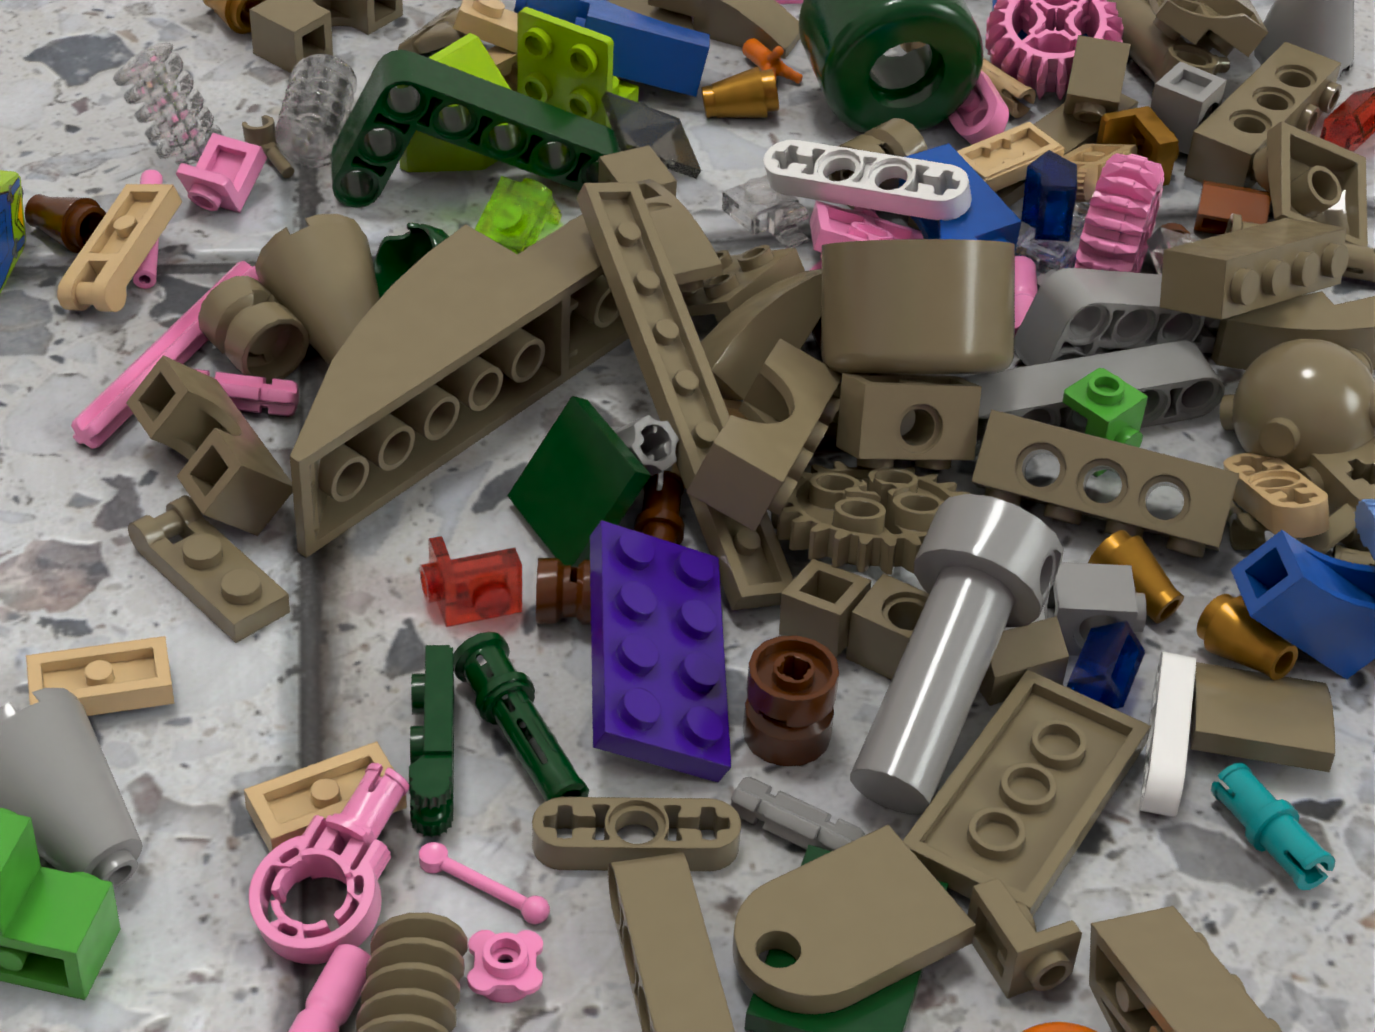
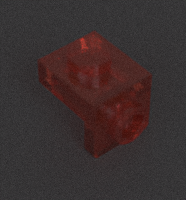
(472, 585)

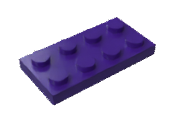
(658, 653)

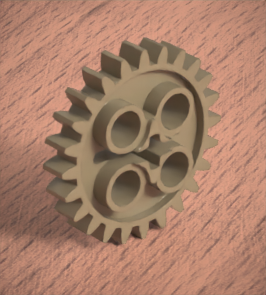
(862, 515)

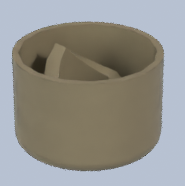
(918, 306)

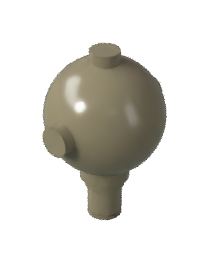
(1303, 402)

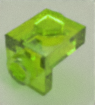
(518, 213)

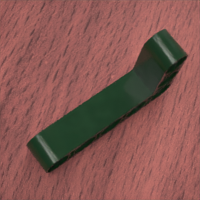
(468, 125)

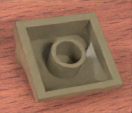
(1314, 181)

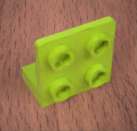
(567, 65)

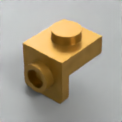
(1146, 131)

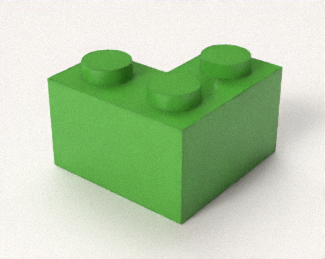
(51, 920)

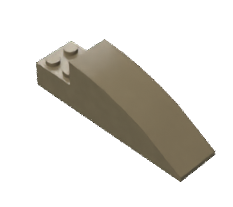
(443, 365)

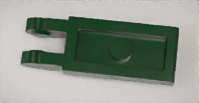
(433, 744)

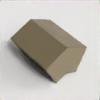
(1030, 647)

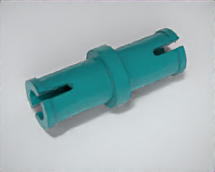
(1273, 826)

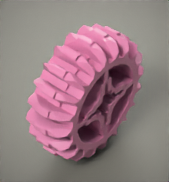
(1052, 28)
(1121, 215)

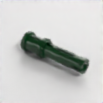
(500, 678)

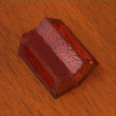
(1351, 121)

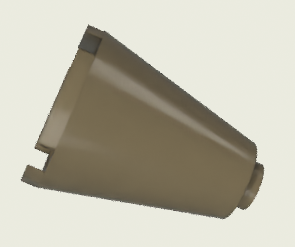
(322, 278)

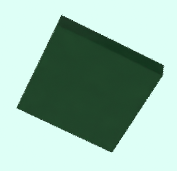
(576, 481)

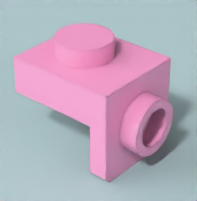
(223, 173)

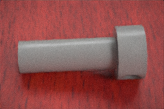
(983, 572)

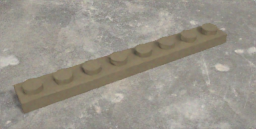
(678, 379)

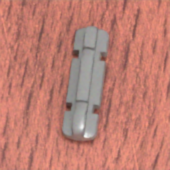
(791, 817)

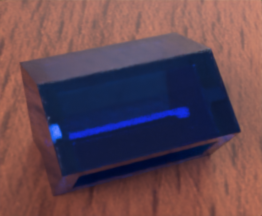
(1050, 197)
(1108, 664)

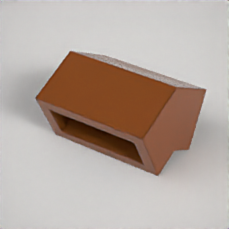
(1221, 200)

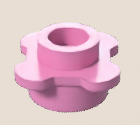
(505, 980)

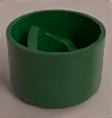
(867, 88)

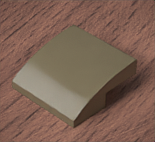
(1262, 717)

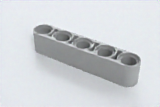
(1171, 375)

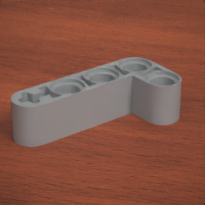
(1103, 308)

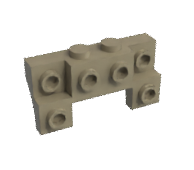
(1211, 23)

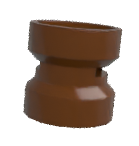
(562, 591)

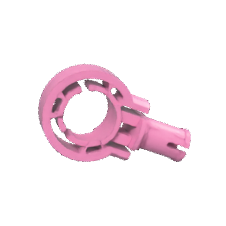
(334, 848)

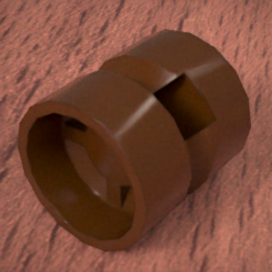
(790, 700)

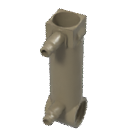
(1155, 50)

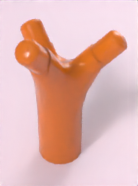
(767, 59)

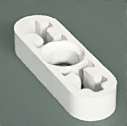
(1168, 734)

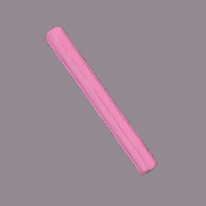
(178, 343)

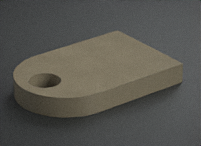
(850, 923)

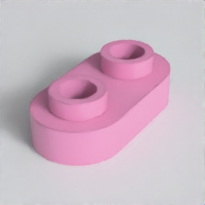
(982, 112)

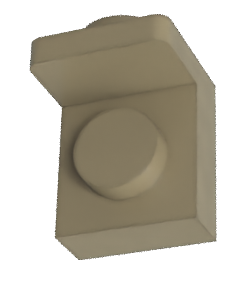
(1012, 946)

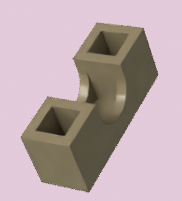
(300, 28)
(228, 464)

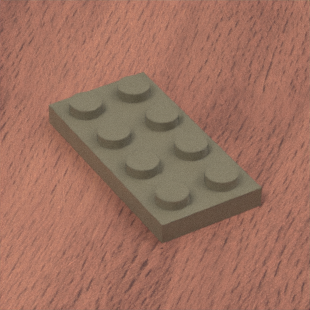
(1027, 791)

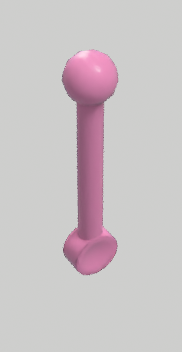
(435, 859)

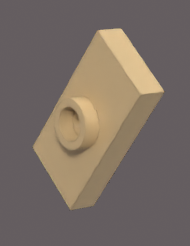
(1005, 157)

